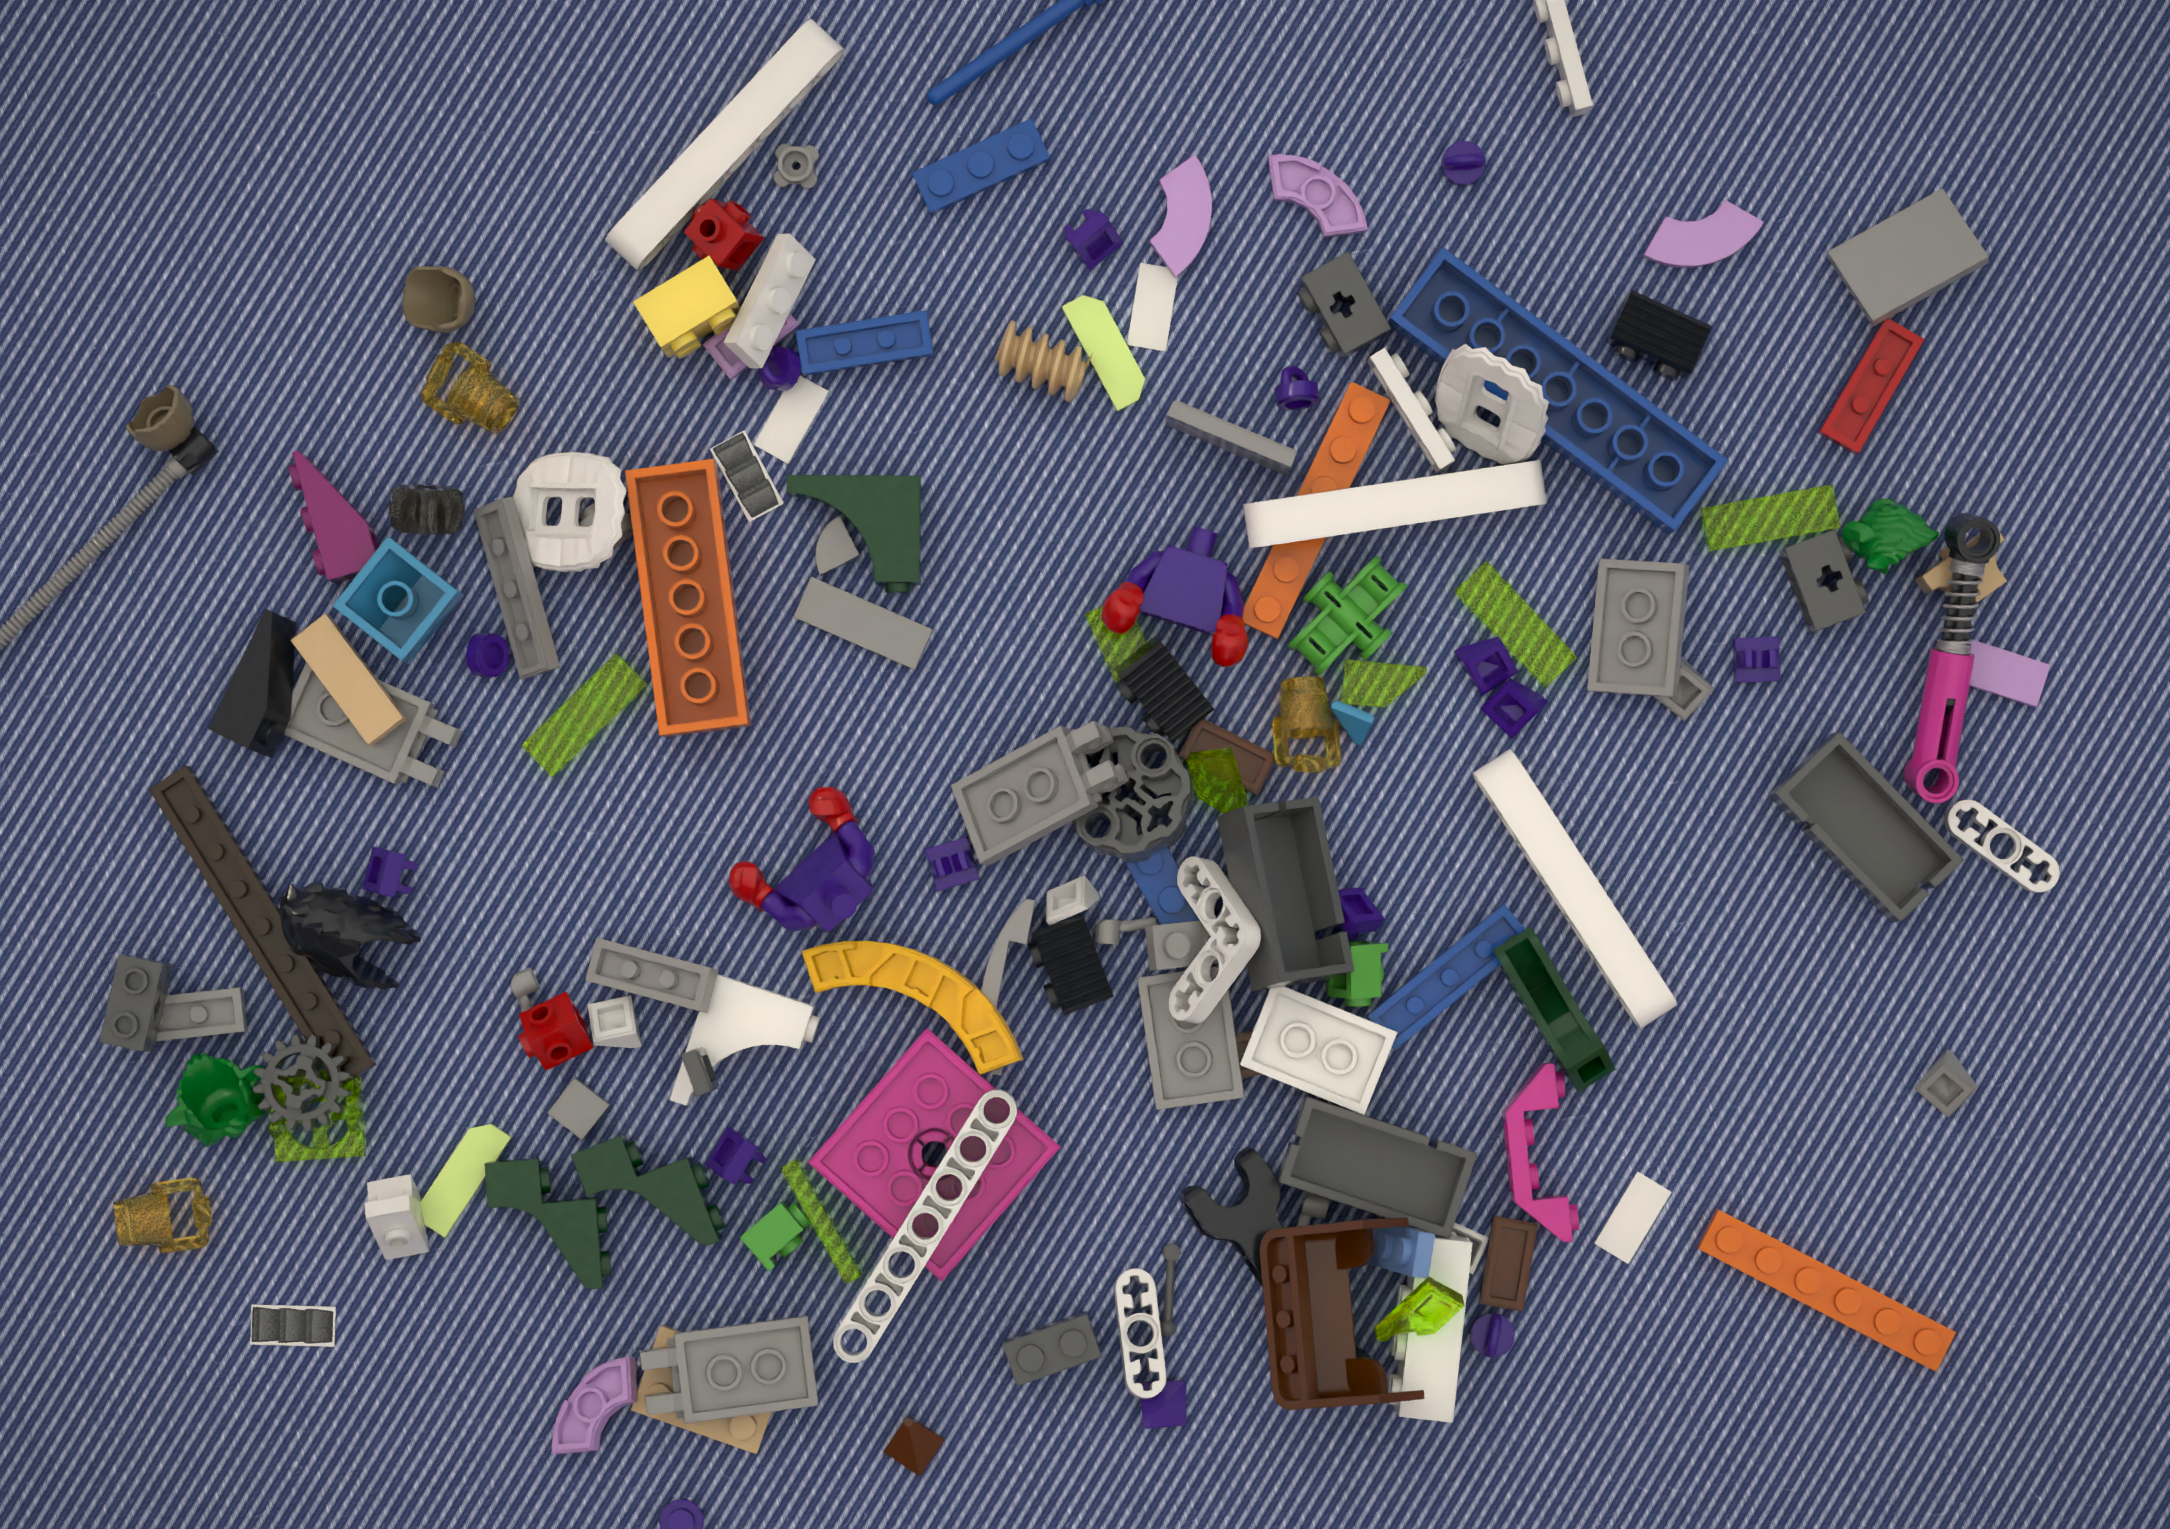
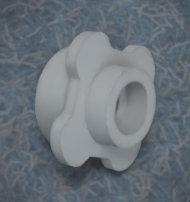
(805, 157)

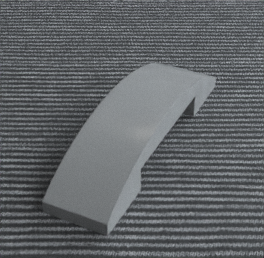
(1015, 930)

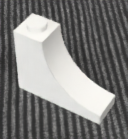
(745, 1018)

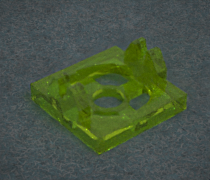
(351, 1145)

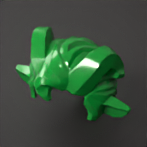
(1887, 534)
(216, 1099)

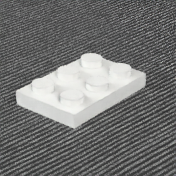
(1318, 1048)

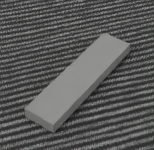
(516, 588)

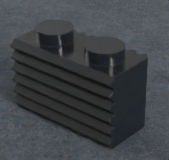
(1658, 335)
(1162, 689)
(1071, 965)

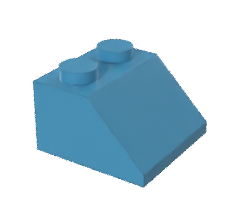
(398, 600)

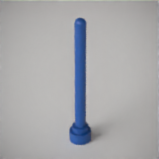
(1005, 48)

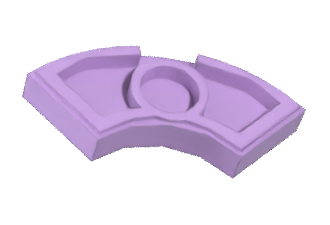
(1318, 191)
(1186, 218)
(1702, 241)
(592, 1404)

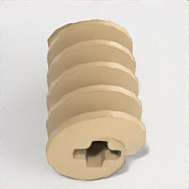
(1041, 362)

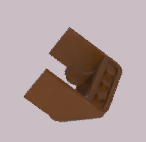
(1313, 1316)

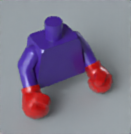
(1185, 591)
(826, 883)

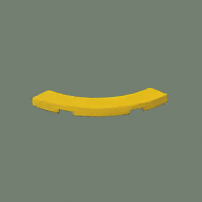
(925, 980)

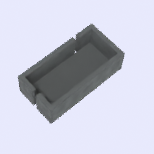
(1865, 827)
(1288, 882)
(1377, 1166)

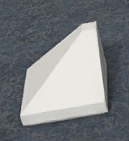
(1070, 899)
(614, 1023)

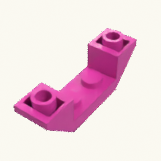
(1537, 1093)

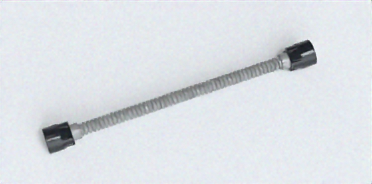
(186, 457)

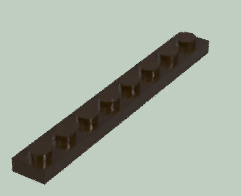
(258, 918)

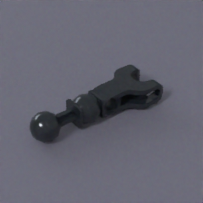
(1248, 1218)

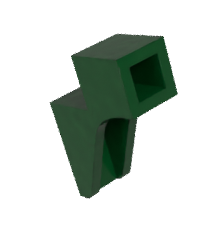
(1553, 1010)
(671, 1188)
(570, 1223)

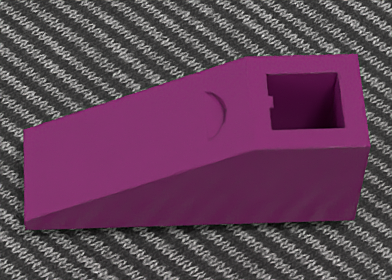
(340, 530)

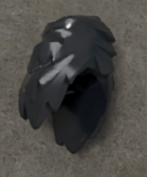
(333, 927)

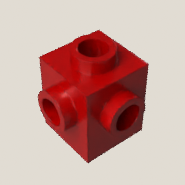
(723, 233)
(554, 1031)

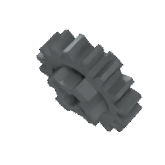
(309, 1063)

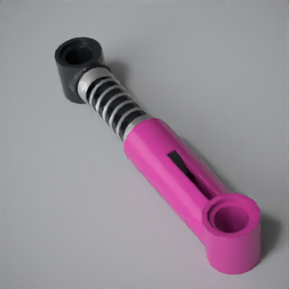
(1950, 663)

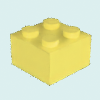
(688, 308)

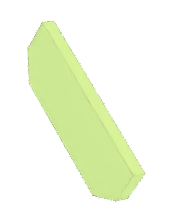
(1110, 352)
(461, 1177)

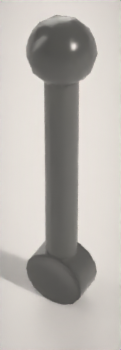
(1171, 1253)

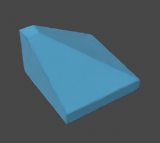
(1352, 720)

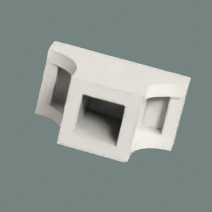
(396, 1217)

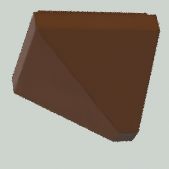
(914, 1445)

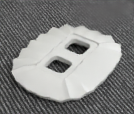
(1462, 390)
(571, 478)

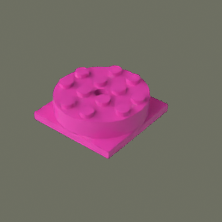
(880, 1147)

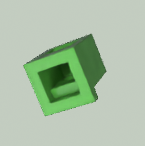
(1366, 980)
(776, 1233)

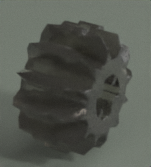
(426, 509)

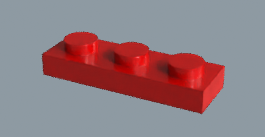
(1871, 386)

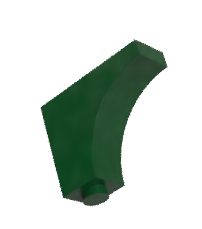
(885, 514)

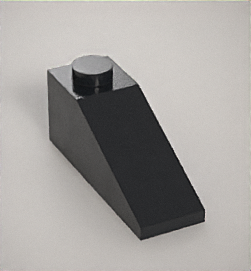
(260, 693)

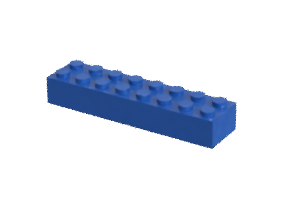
(1591, 412)

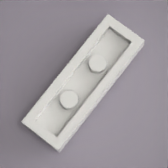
(1563, 51)
(769, 301)
(1413, 409)

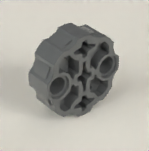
(1169, 779)

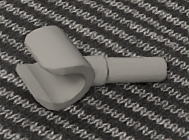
(1109, 930)
(522, 985)
(1312, 1206)

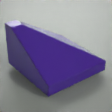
(1486, 663)
(1513, 706)
(1167, 1407)

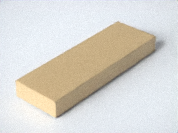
(348, 679)

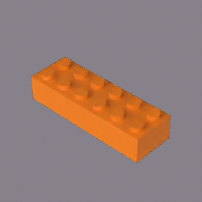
(688, 598)

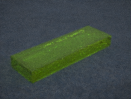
(1770, 518)
(1516, 624)
(584, 715)
(821, 1220)

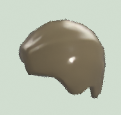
(438, 298)
(162, 420)

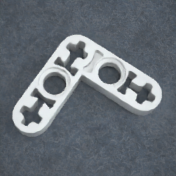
(1195, 992)

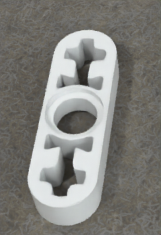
(2021, 874)
(1125, 1301)

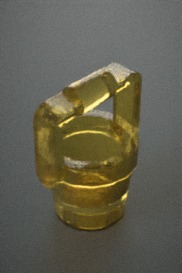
(475, 394)
(1305, 715)
(148, 1220)

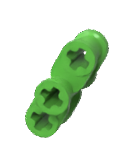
(1357, 605)

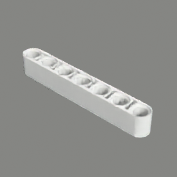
(724, 144)
(1394, 504)
(1574, 889)
(921, 1247)

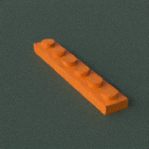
(1330, 471)
(1826, 1290)

